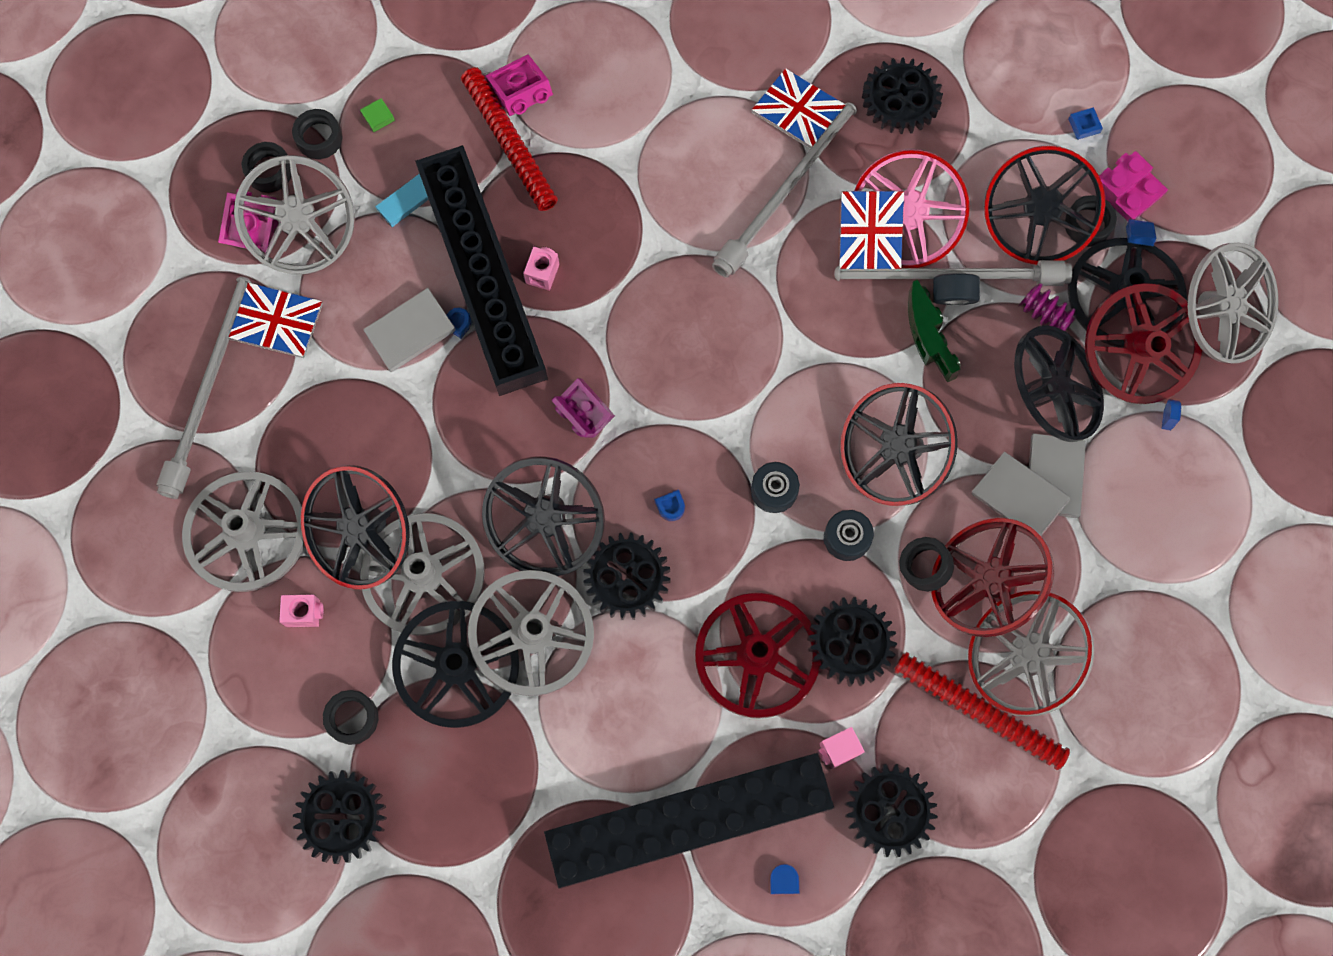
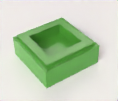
(377, 115)

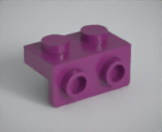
(583, 409)

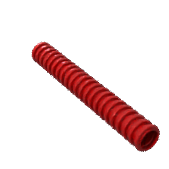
(509, 139)
(982, 711)

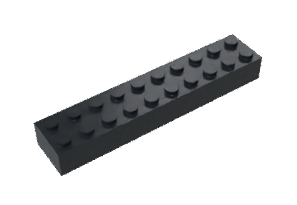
(481, 271)
(688, 820)

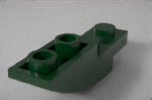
(924, 324)

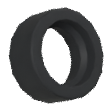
(311, 118)
(261, 151)
(1089, 203)
(918, 546)
(330, 711)

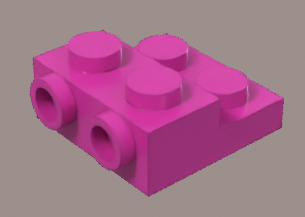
(519, 85)
(1131, 186)
(259, 227)

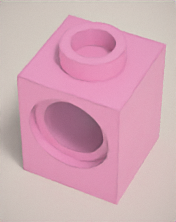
(541, 277)
(290, 606)
(840, 748)

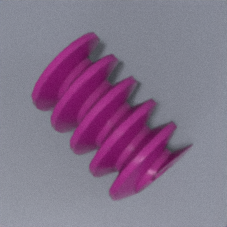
(1047, 308)

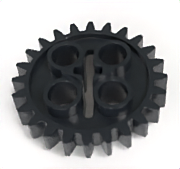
(902, 95)
(642, 557)
(875, 649)
(911, 826)
(338, 843)

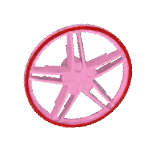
(917, 208)

